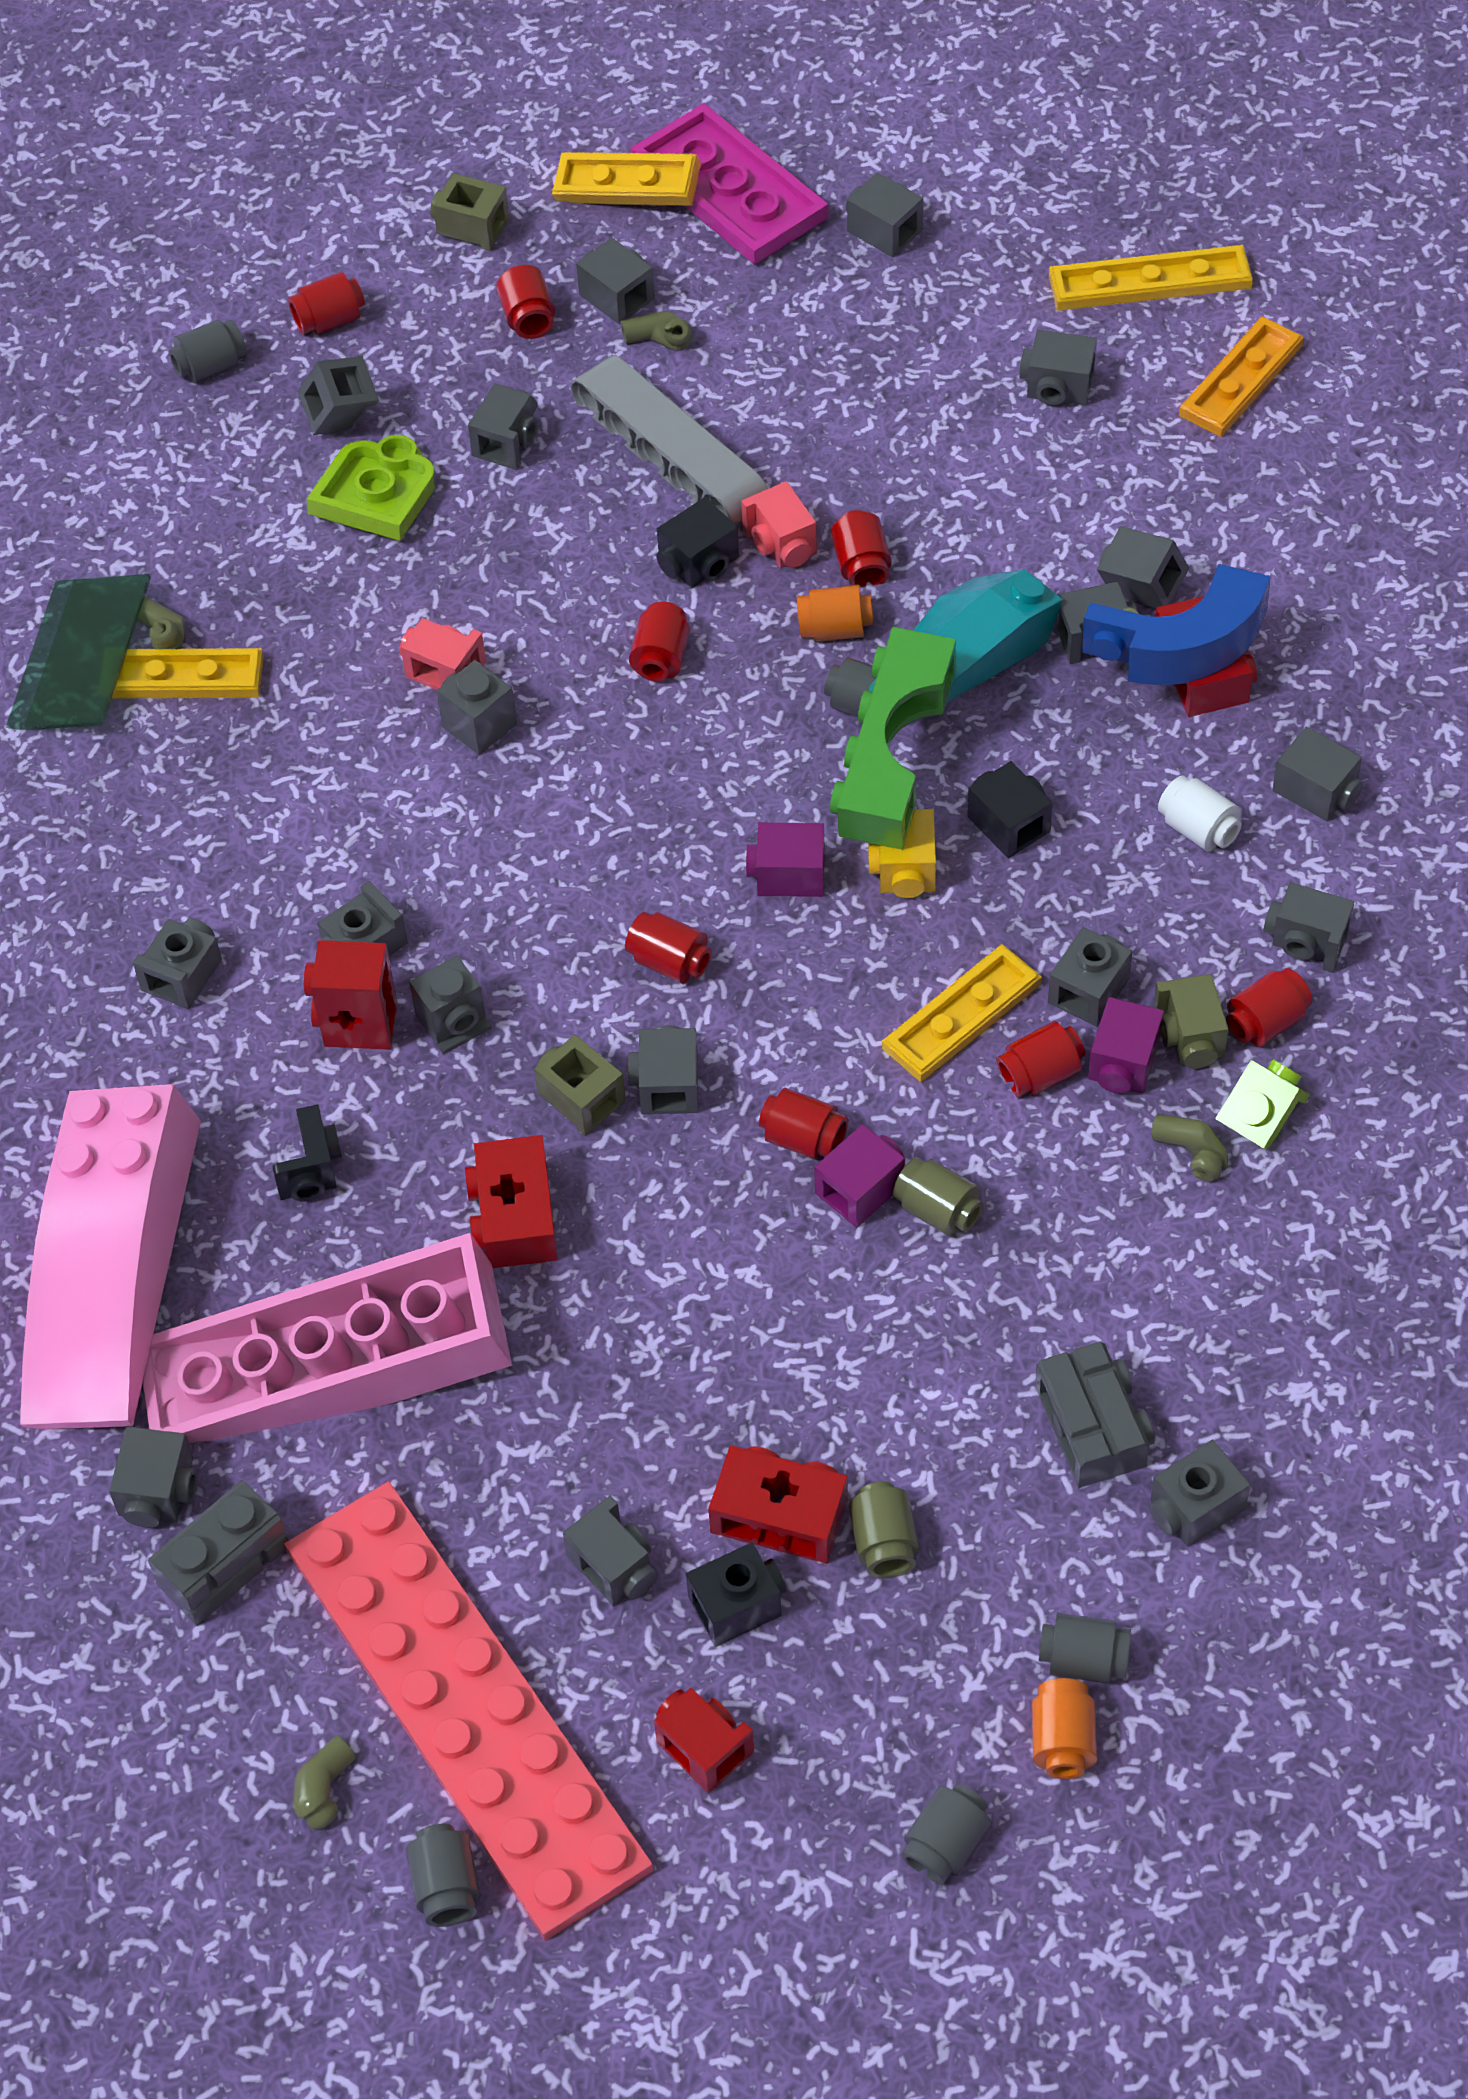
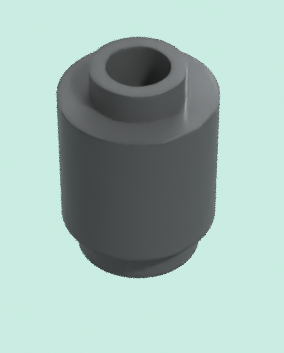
(207, 350)
(846, 685)
(1085, 1648)
(946, 1832)
(443, 1875)

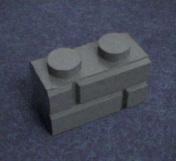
(1093, 1413)
(219, 1552)

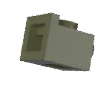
(470, 210)
(1192, 1019)
(597, 1083)

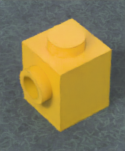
(912, 869)

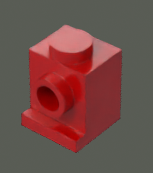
(702, 1737)

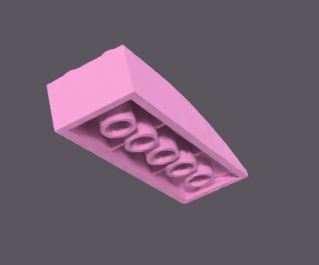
(103, 1254)
(331, 1346)

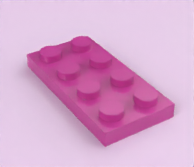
(739, 186)

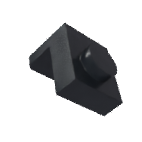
(311, 1175)

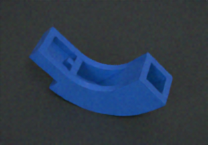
(1183, 644)

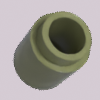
(938, 1196)
(884, 1530)

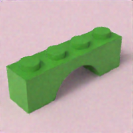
(910, 683)

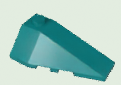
(994, 624)

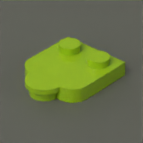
(375, 486)

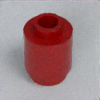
(526, 301)
(326, 304)
(861, 548)
(659, 641)
(668, 946)
(1268, 1007)
(1041, 1059)
(802, 1124)

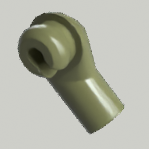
(659, 327)
(165, 625)
(1198, 1138)
(314, 1781)

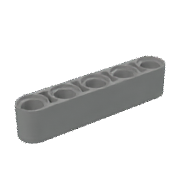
(666, 436)

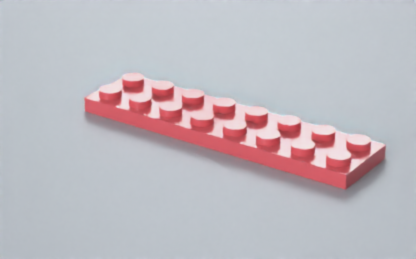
(469, 1711)

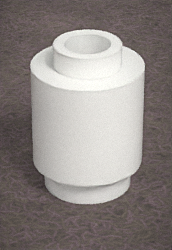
(1200, 813)

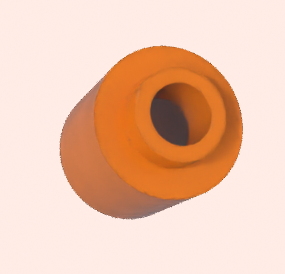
(834, 613)
(1064, 1728)

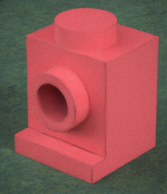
(780, 525)
(437, 651)

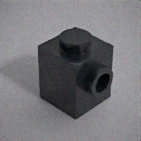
(697, 544)
(1009, 808)
(736, 1593)

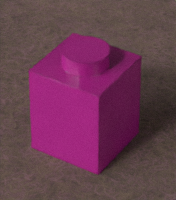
(788, 859)
(1125, 1046)
(859, 1174)

